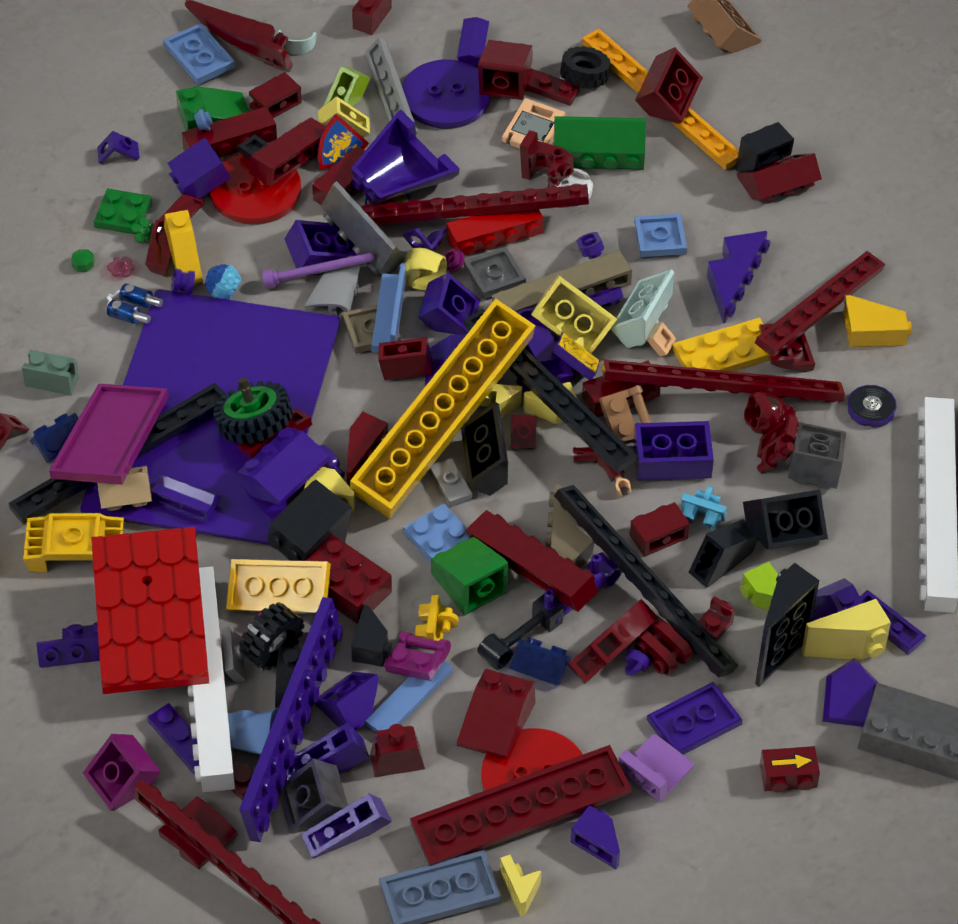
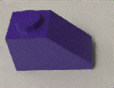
(597, 836)

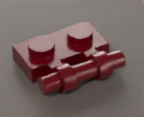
(777, 444)

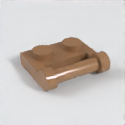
(619, 415)

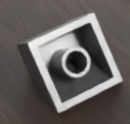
(312, 795)

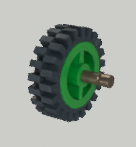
(252, 411)

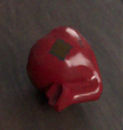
(766, 411)

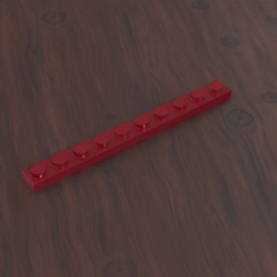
(478, 204)
(720, 380)
(226, 861)

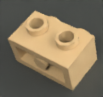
(133, 491)

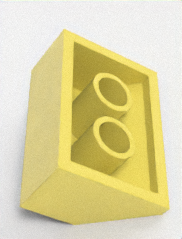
(573, 313)

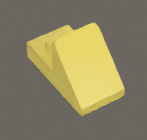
(507, 396)
(520, 887)

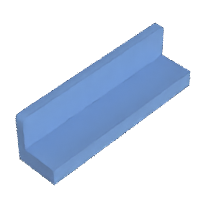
(389, 308)

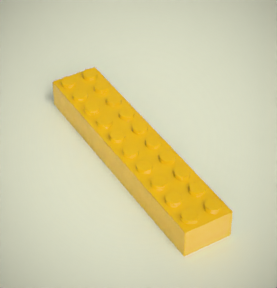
(442, 409)

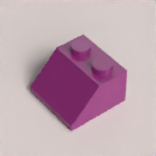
(119, 768)

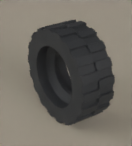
(581, 76)

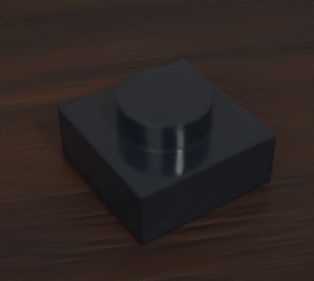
(251, 145)

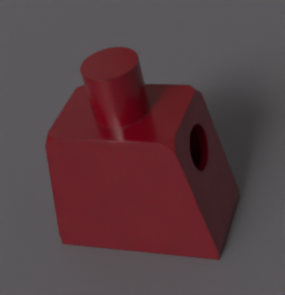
(396, 751)

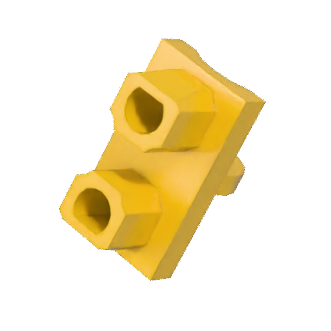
(438, 619)

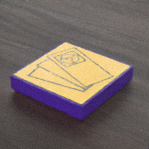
(576, 356)

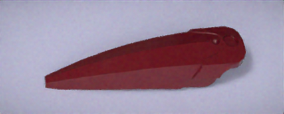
(245, 34)

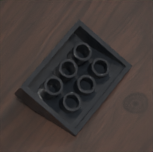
(786, 619)

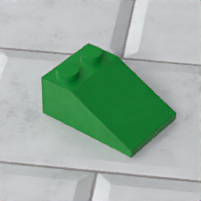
(218, 102)

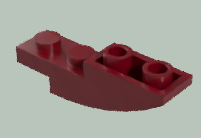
(612, 641)

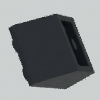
(764, 147)

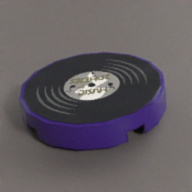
(871, 405)

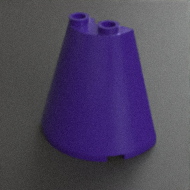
(399, 163)

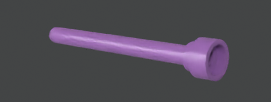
(273, 278)

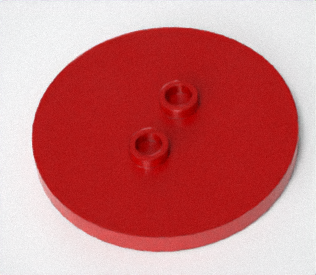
(249, 199)
(532, 752)

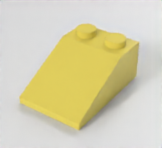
(848, 634)

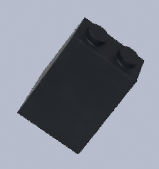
(309, 522)

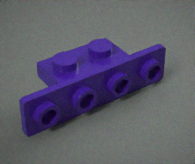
(77, 645)

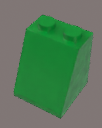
(471, 574)

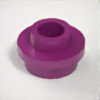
(454, 260)

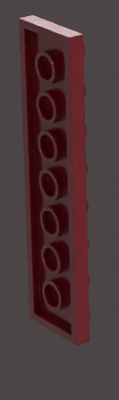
(520, 806)

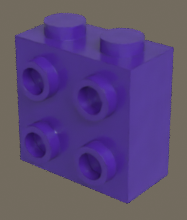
(198, 170)

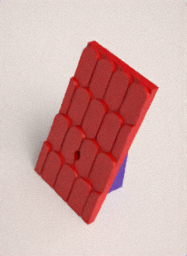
(149, 610)

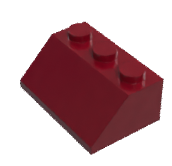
(669, 87)
(781, 177)

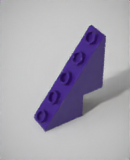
(730, 275)

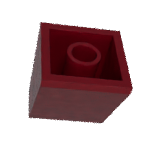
(504, 69)

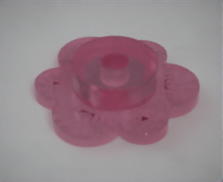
(121, 266)

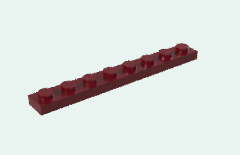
(819, 304)

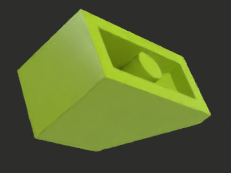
(348, 86)
(759, 585)

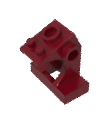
(545, 156)

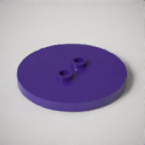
(445, 94)

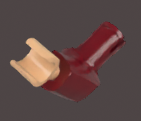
(589, 456)

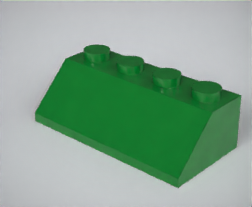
(602, 141)

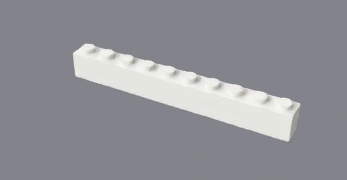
(938, 506)
(210, 702)

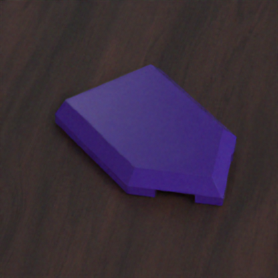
(848, 694)

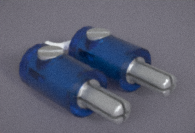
(135, 296)

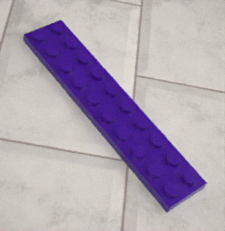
(290, 721)

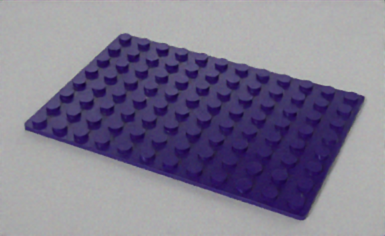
(209, 342)

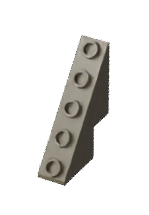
(566, 535)

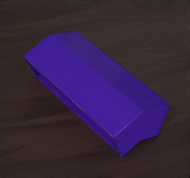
(472, 40)
(184, 497)

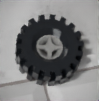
(270, 630)

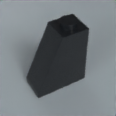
(722, 552)

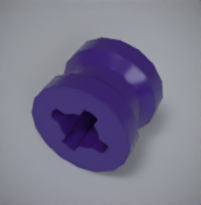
(183, 281)

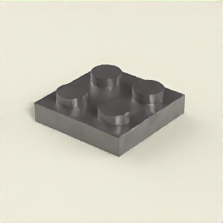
(494, 272)

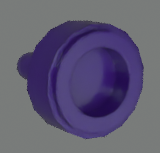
(636, 662)

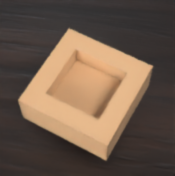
(661, 339)

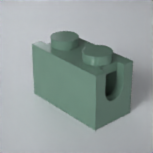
(50, 372)

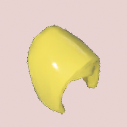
(423, 267)

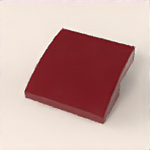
(793, 357)
(210, 822)

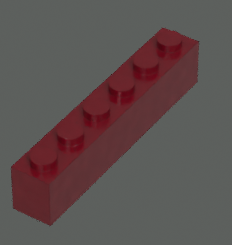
(535, 561)

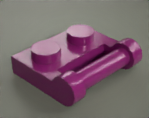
(414, 662)

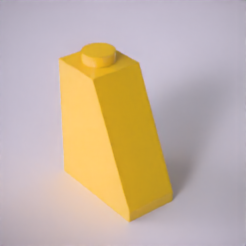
(874, 323)

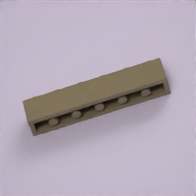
(588, 277)

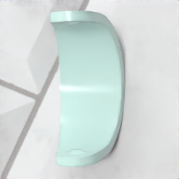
(300, 47)

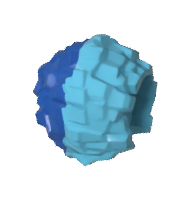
(222, 281)

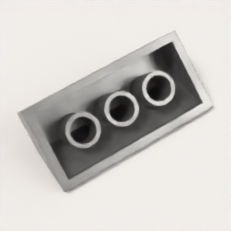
(361, 230)

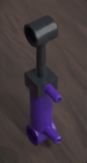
(545, 612)

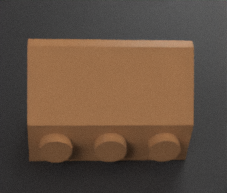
(723, 24)

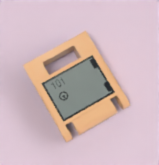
(527, 120)

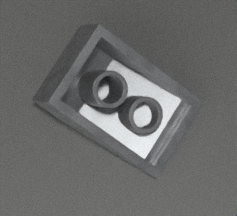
(817, 456)

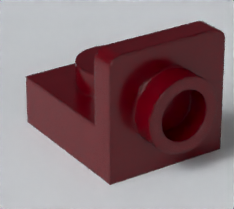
(718, 618)

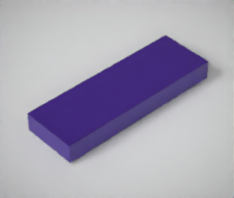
(901, 631)

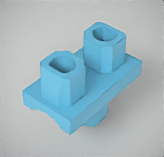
(706, 504)

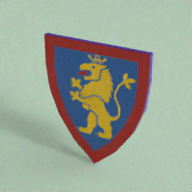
(336, 141)

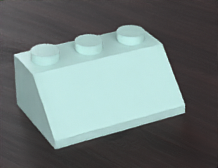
(643, 308)

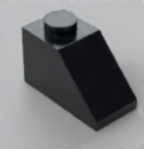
(370, 640)
(285, 666)

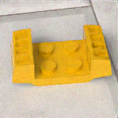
(65, 537)

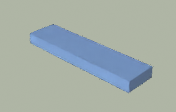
(406, 700)

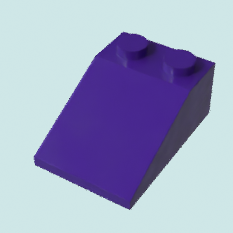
(316, 243)

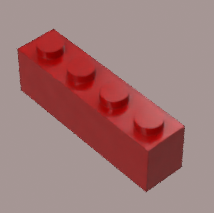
(492, 230)

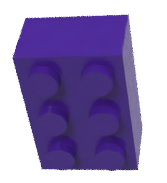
(673, 450)

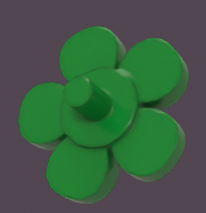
(143, 230)

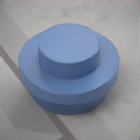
(203, 120)

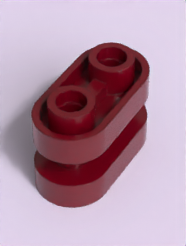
(664, 647)

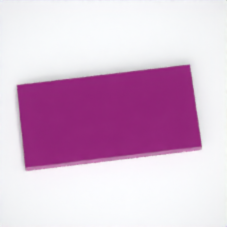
(109, 434)

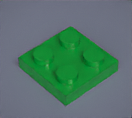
(121, 210)

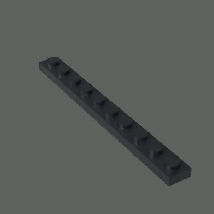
(568, 408)
(166, 426)
(646, 581)

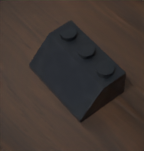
(486, 451)
(786, 519)

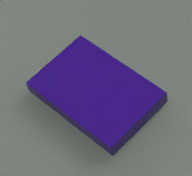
(695, 719)

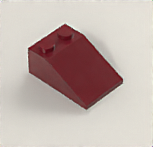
(497, 713)

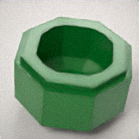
(82, 260)

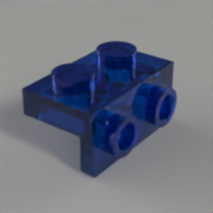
(52, 439)
(539, 661)

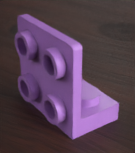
(655, 767)

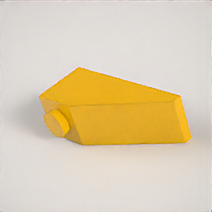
(183, 243)

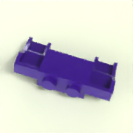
(541, 348)

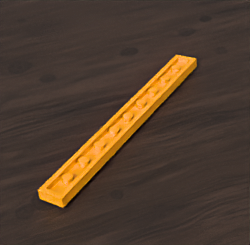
(692, 126)

